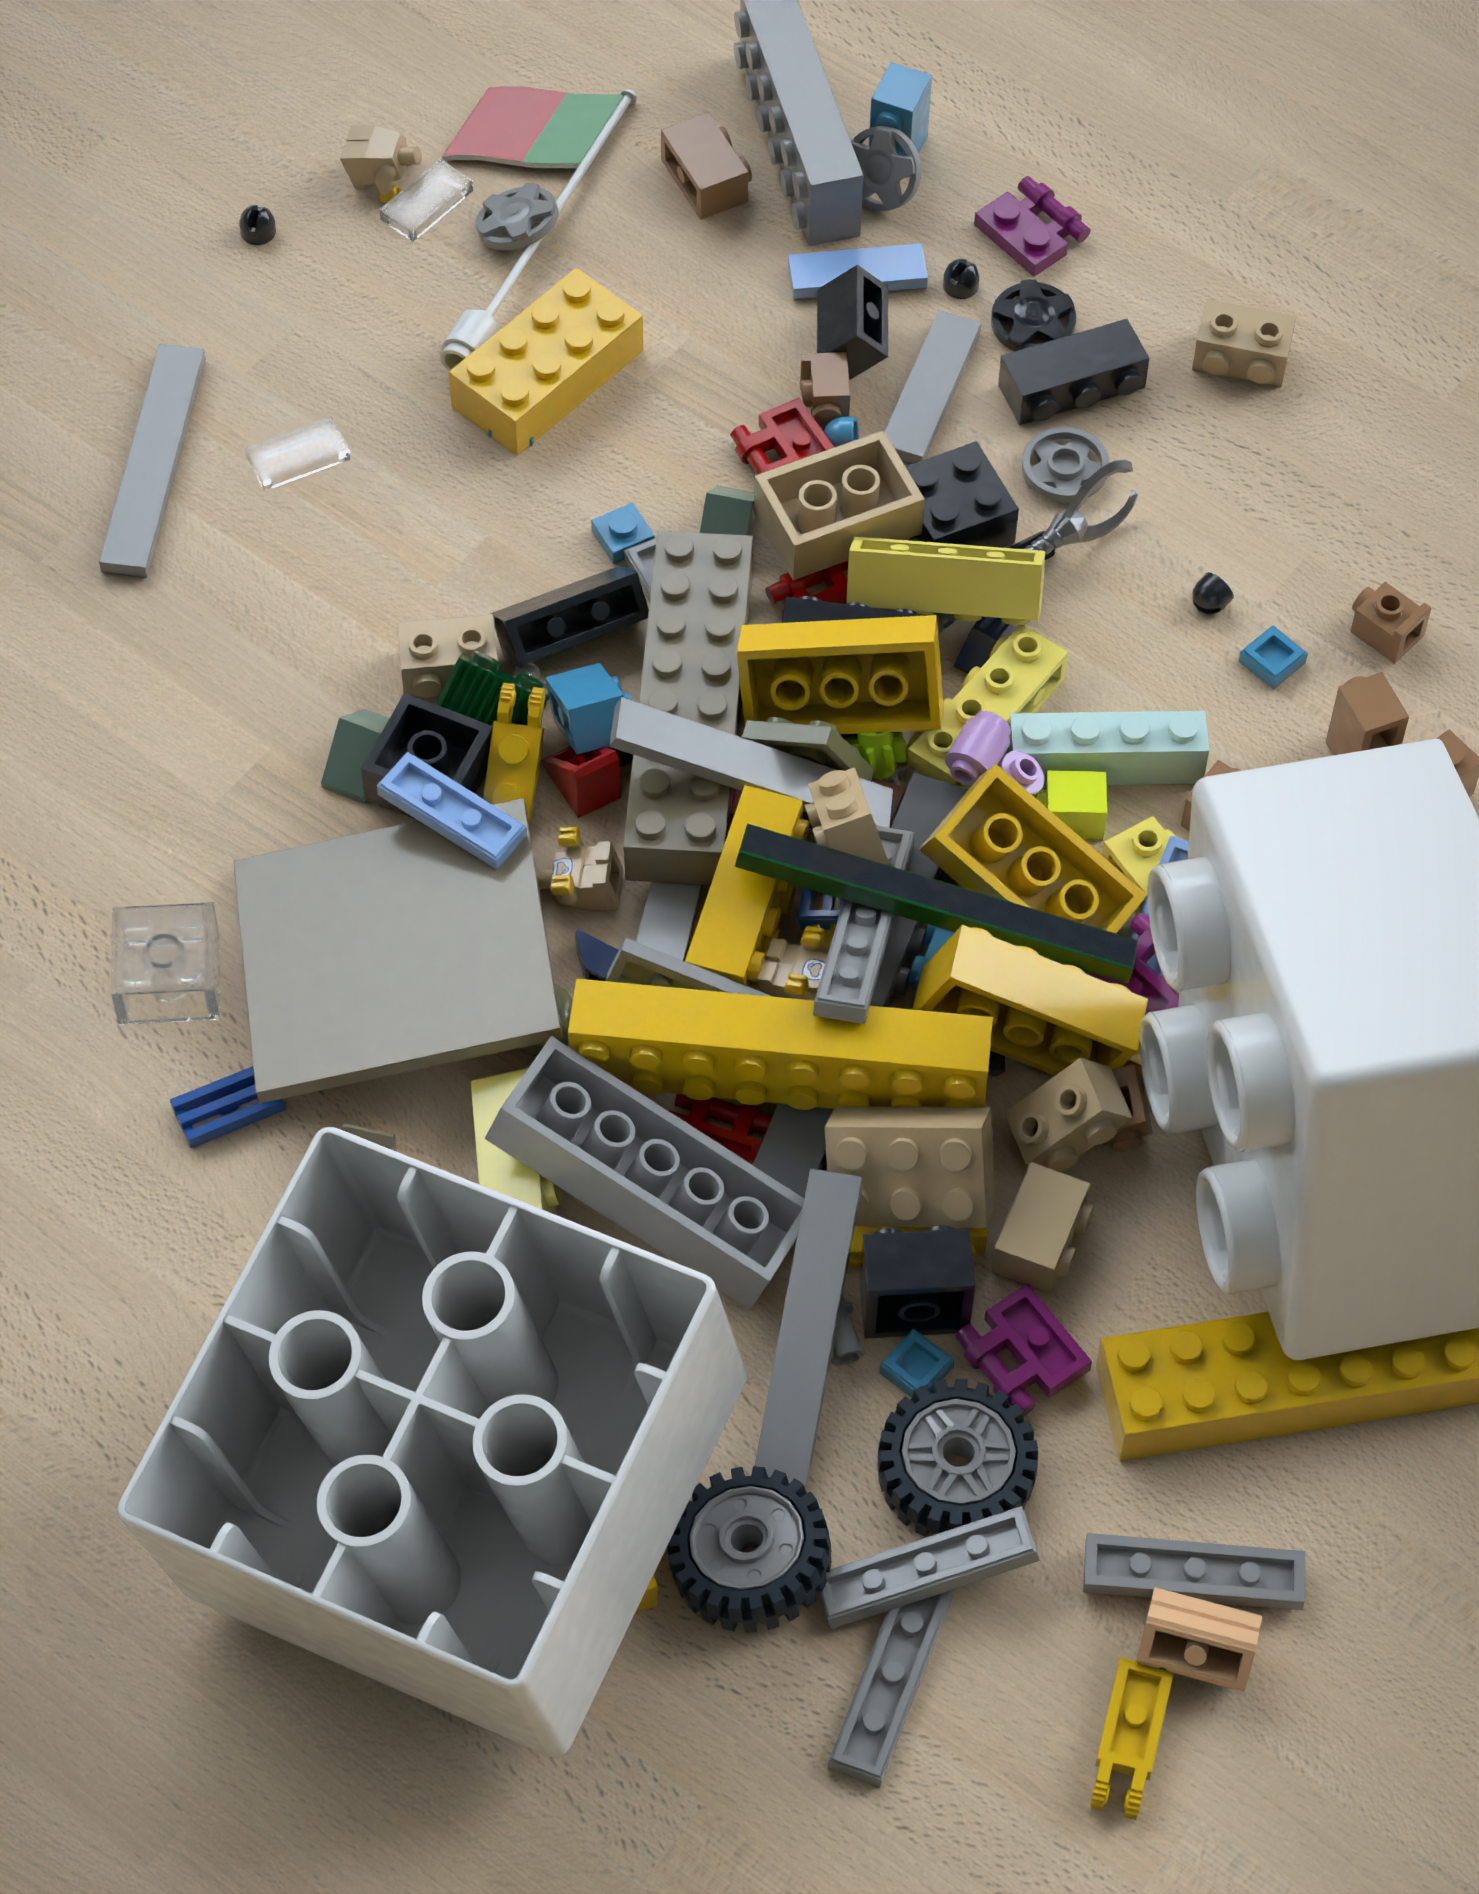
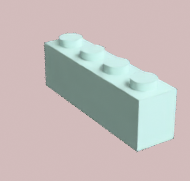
(1125, 745)

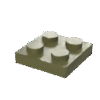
(813, 742)

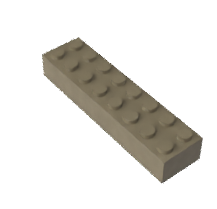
(691, 671)

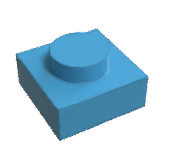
(620, 531)

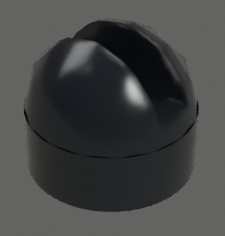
(265, 225)
(967, 283)
(1211, 594)

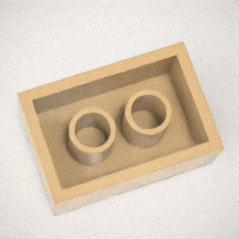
(830, 497)
(916, 1163)

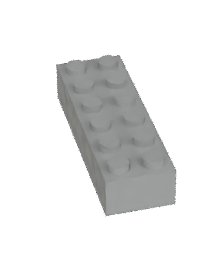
(800, 118)
(648, 1171)

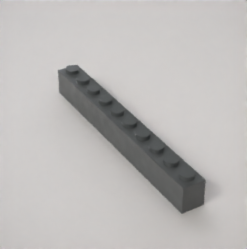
(797, 1136)

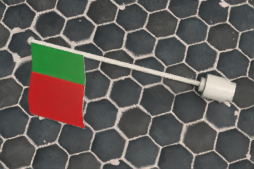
(530, 131)

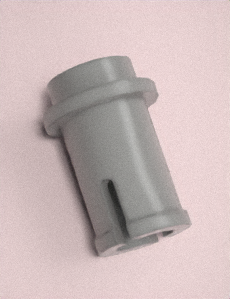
(846, 1341)

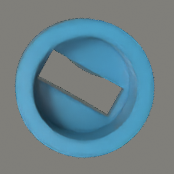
(842, 430)

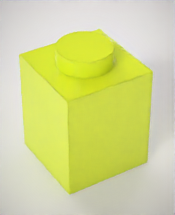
(1077, 800)

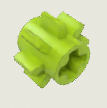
(881, 751)

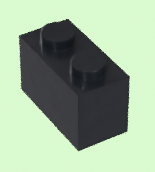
(854, 319)

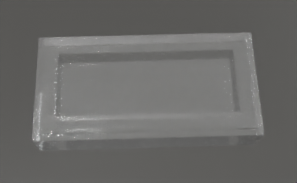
(426, 200)
(297, 453)

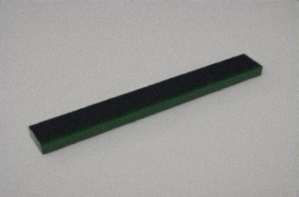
(934, 902)

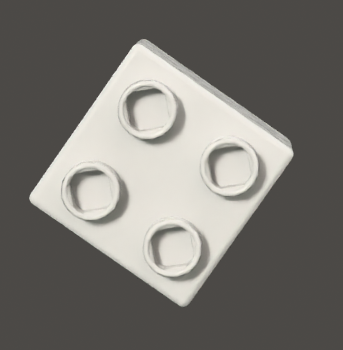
(1329, 1041)
(439, 1438)

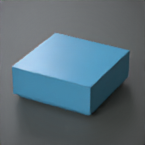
(1273, 657)
(916, 1364)

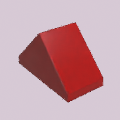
(586, 778)

